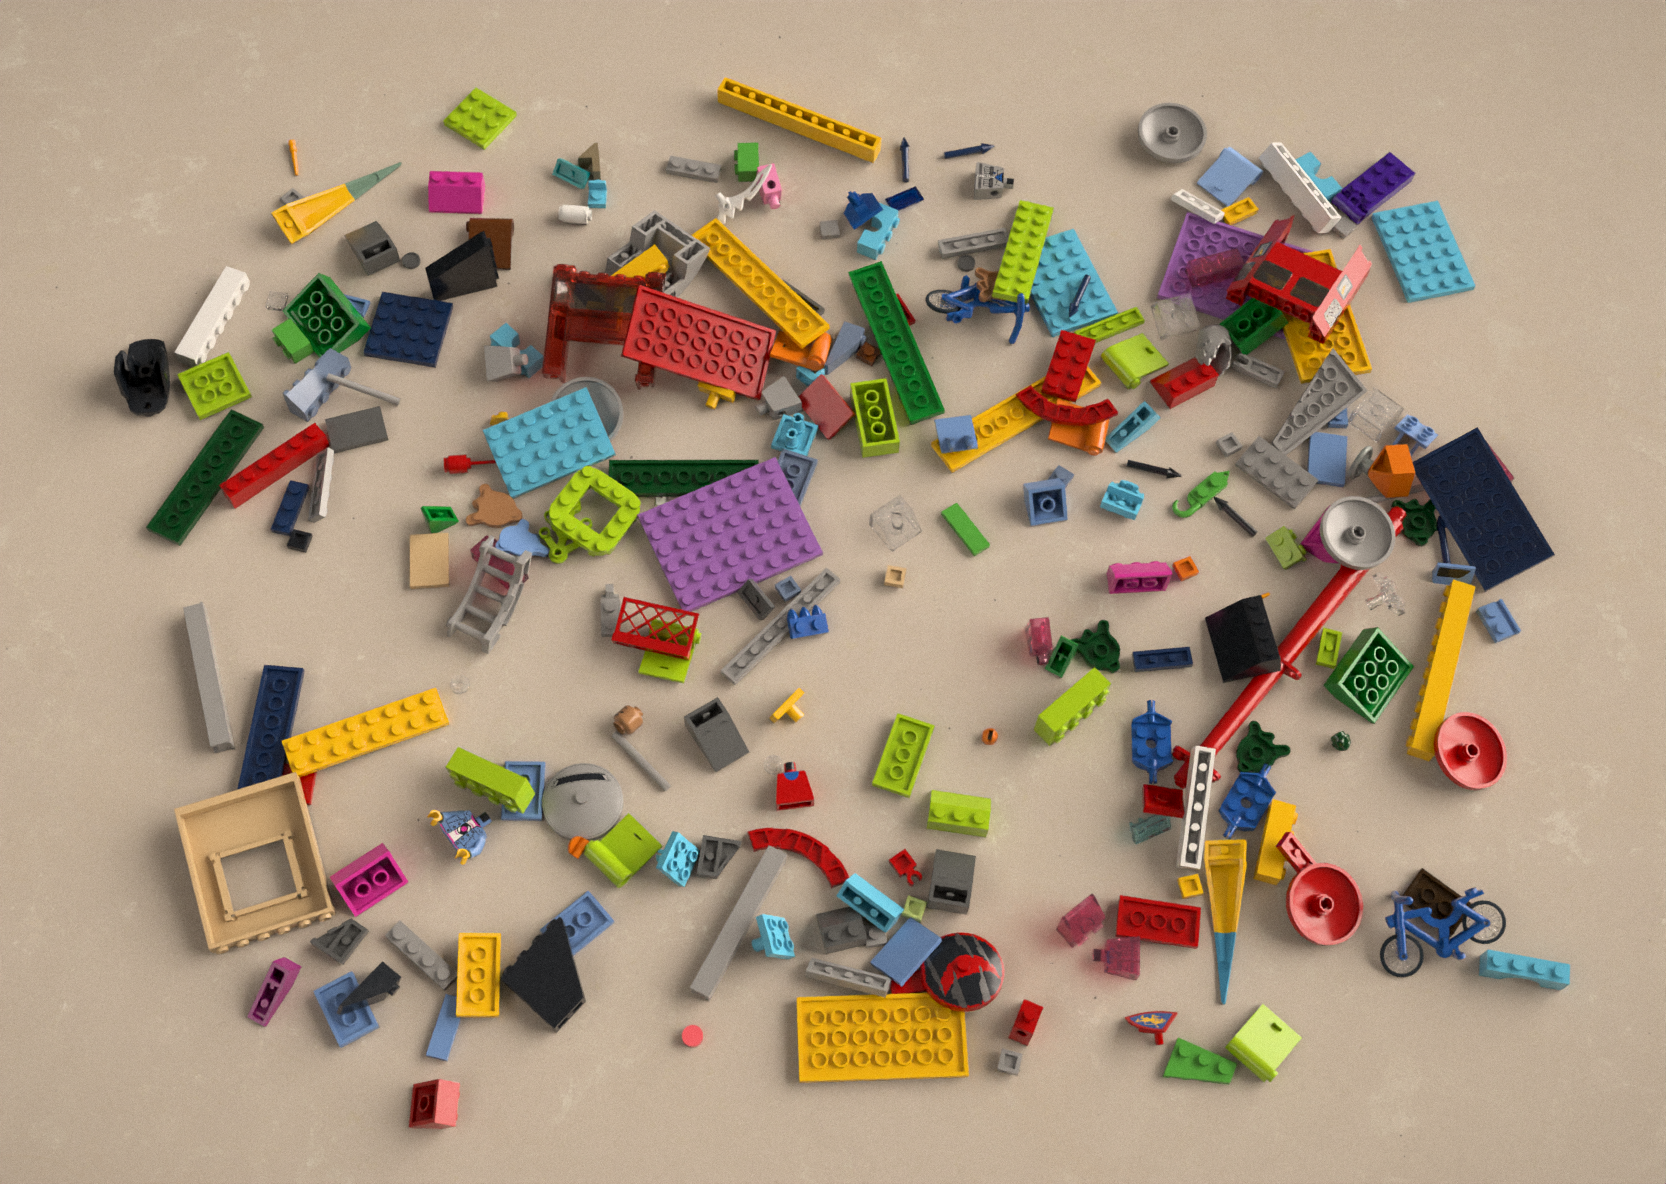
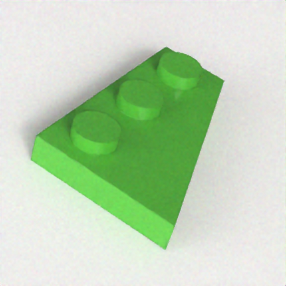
(1196, 1063)

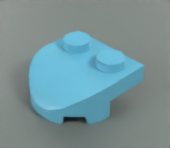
(1123, 499)

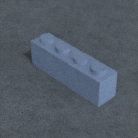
(314, 389)

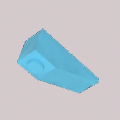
(1132, 427)

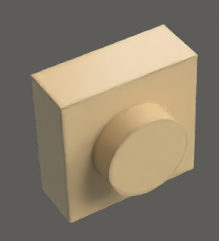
(895, 576)

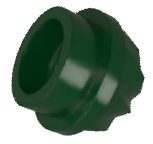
(1341, 741)

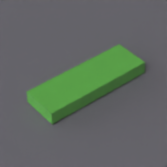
(965, 529)

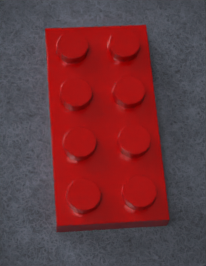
(1068, 366)
(1158, 921)

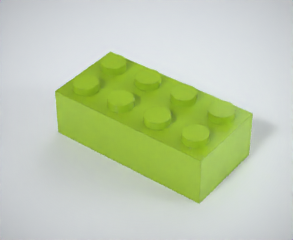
(874, 418)
(1072, 707)
(490, 780)

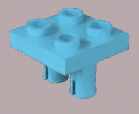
(794, 434)

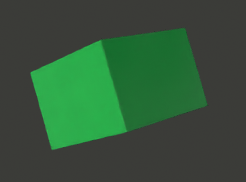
(438, 517)
(1062, 656)

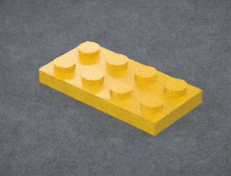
(478, 975)

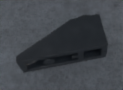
(373, 989)

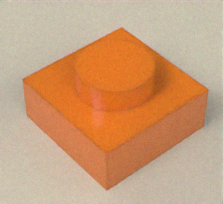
(1185, 568)

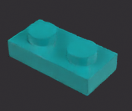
(571, 173)

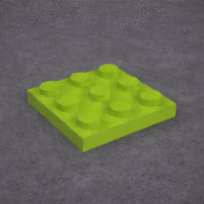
(480, 118)
(214, 385)

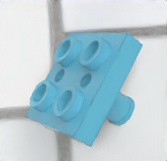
(674, 856)
(774, 937)

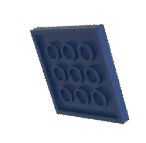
(408, 329)

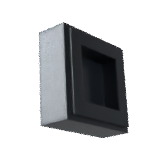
(299, 540)

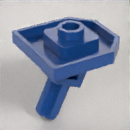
(861, 208)

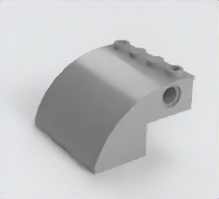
(680, 249)

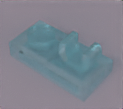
(1149, 828)

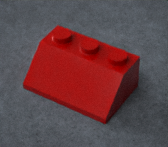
(1184, 382)

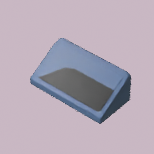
(1444, 573)

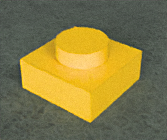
(1190, 886)

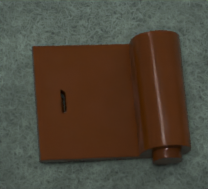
(500, 232)

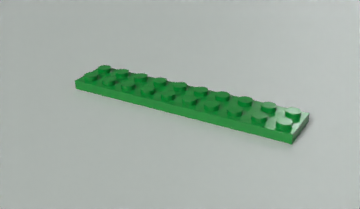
(896, 343)

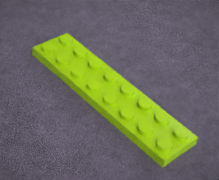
(1023, 251)

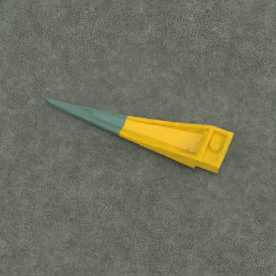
(307, 214)

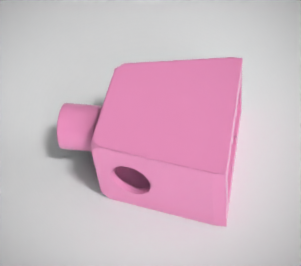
(771, 188)

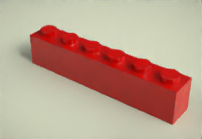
(274, 465)

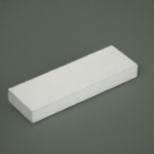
(1198, 206)

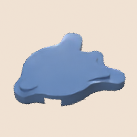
(518, 539)

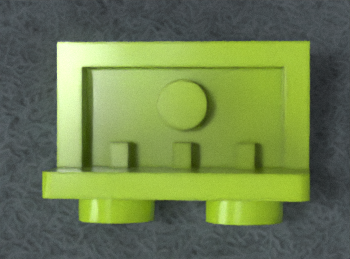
(1285, 547)

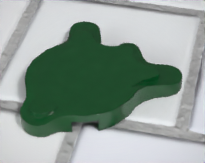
(1419, 520)
(1099, 648)
(1258, 749)

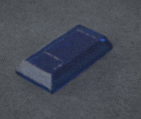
(905, 199)

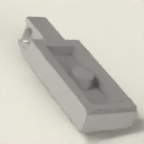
(609, 611)

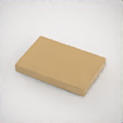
(429, 560)

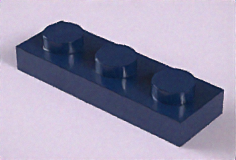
(290, 508)
(1162, 659)

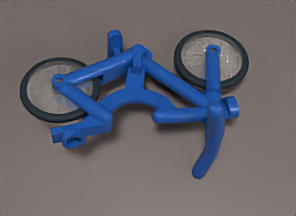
(952, 302)
(1403, 954)

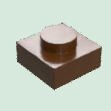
(868, 354)

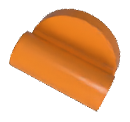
(577, 846)

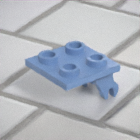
(1417, 431)
(956, 434)

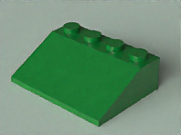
(326, 316)
(1369, 674)

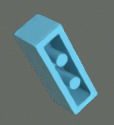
(870, 902)

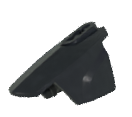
(142, 372)

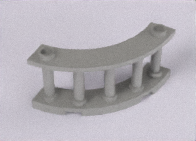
(508, 601)

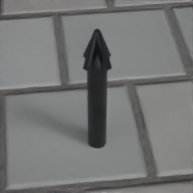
(1170, 473)
(1222, 505)

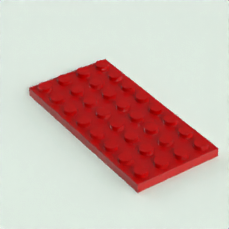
(698, 343)

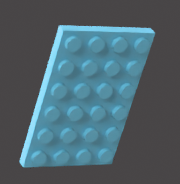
(1423, 251)
(1058, 280)
(549, 442)

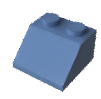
(1045, 501)

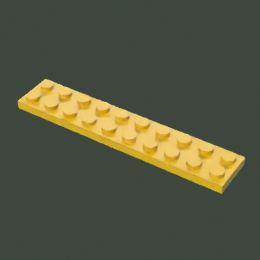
(761, 284)
(1004, 422)

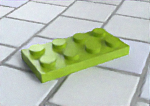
(903, 755)

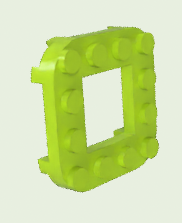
(584, 536)

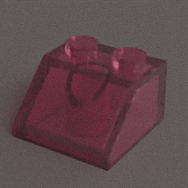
(1081, 921)

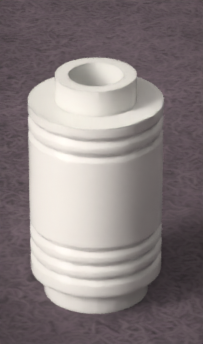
(575, 214)

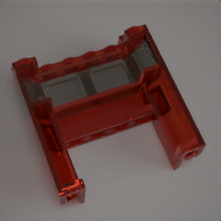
(592, 311)

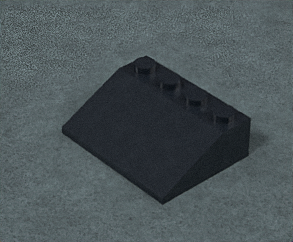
(1243, 640)

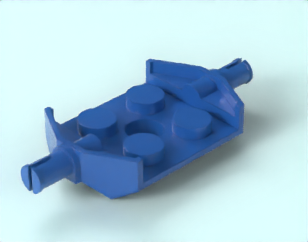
(1155, 728)
(1253, 788)

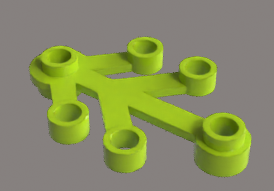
(560, 546)

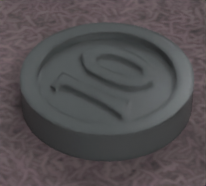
(411, 260)
(966, 263)

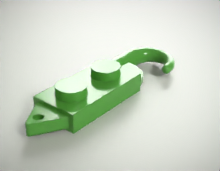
(1203, 493)

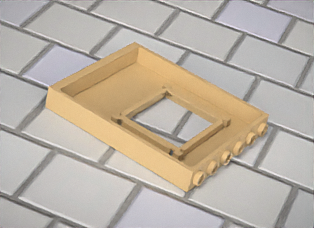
(240, 823)

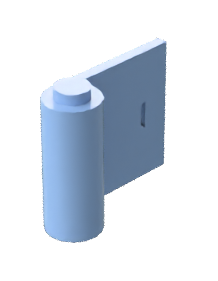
(1229, 176)

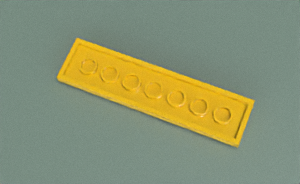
(365, 732)

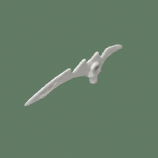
(728, 205)

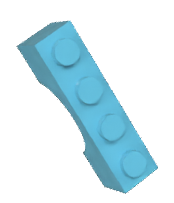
(1507, 965)

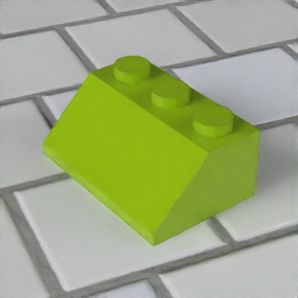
(959, 813)

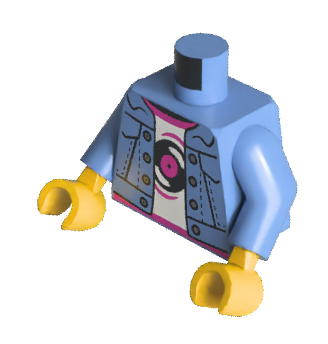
(463, 831)

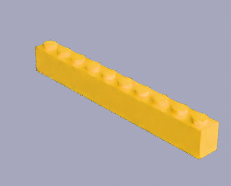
(799, 119)
(1441, 669)

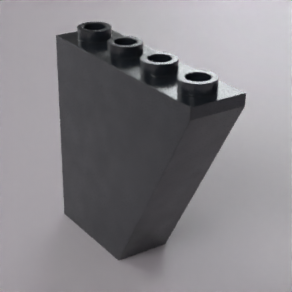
(464, 269)
(548, 976)

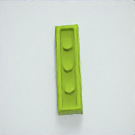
(1113, 325)

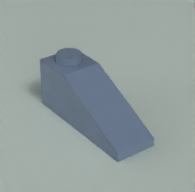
(845, 346)

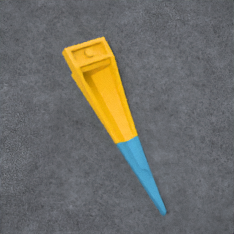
(1225, 875)

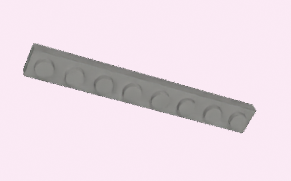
(778, 627)

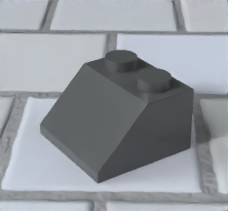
(841, 929)

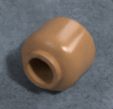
(628, 720)

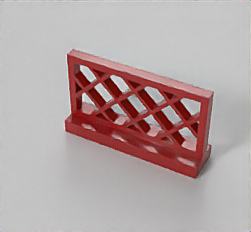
(655, 645)

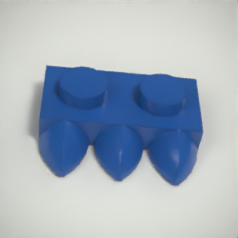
(806, 624)

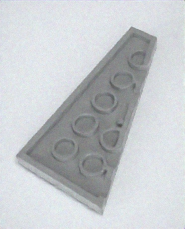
(1325, 397)

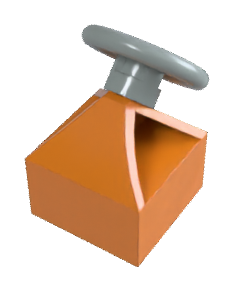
(1390, 472)

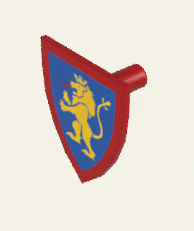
(1152, 1022)

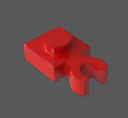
(904, 865)

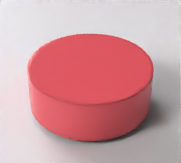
(692, 1036)

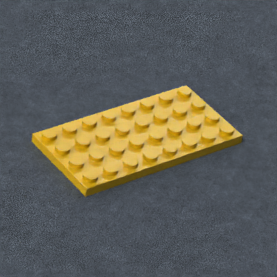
(1344, 339)
(879, 1038)

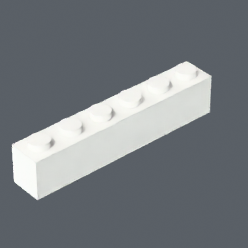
(1299, 188)
(212, 317)
(1195, 808)

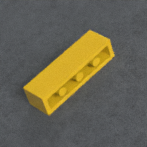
(649, 261)
(1270, 860)

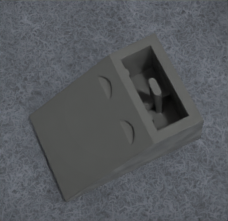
(373, 247)
(716, 734)
(951, 881)

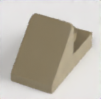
(591, 160)

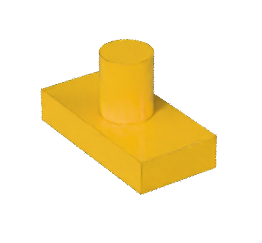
(715, 394)
(789, 708)

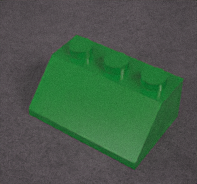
(1253, 324)

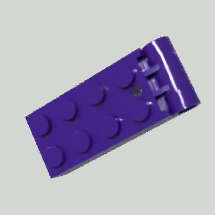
(1373, 188)

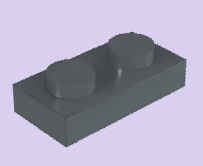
(756, 599)

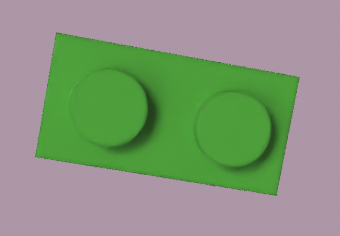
(748, 161)
(292, 341)

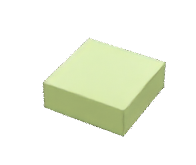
(914, 908)

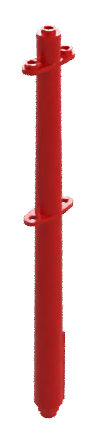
(1289, 649)

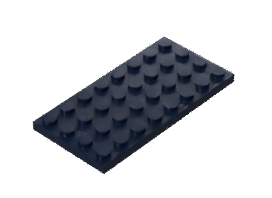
(1482, 509)

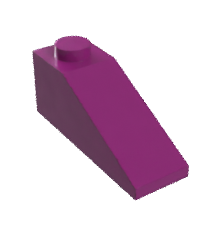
(273, 990)

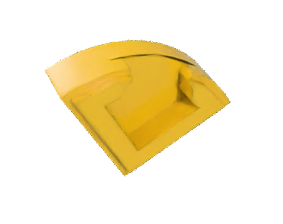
(501, 417)

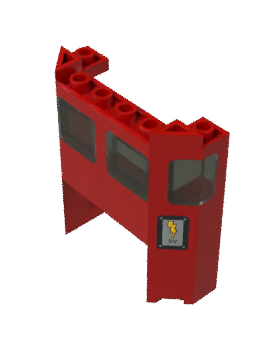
(1298, 282)

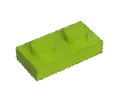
(1328, 648)

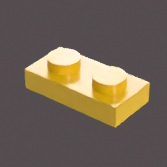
(1239, 211)

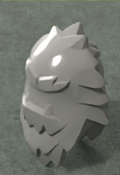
(1214, 347)

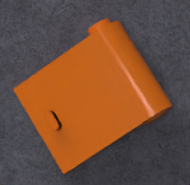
(810, 357)
(1086, 438)

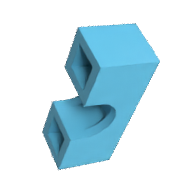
(1311, 165)
(873, 243)
(508, 337)

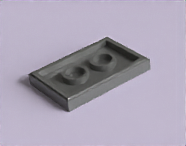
(356, 429)

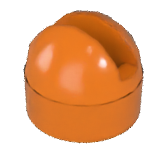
(985, 735)

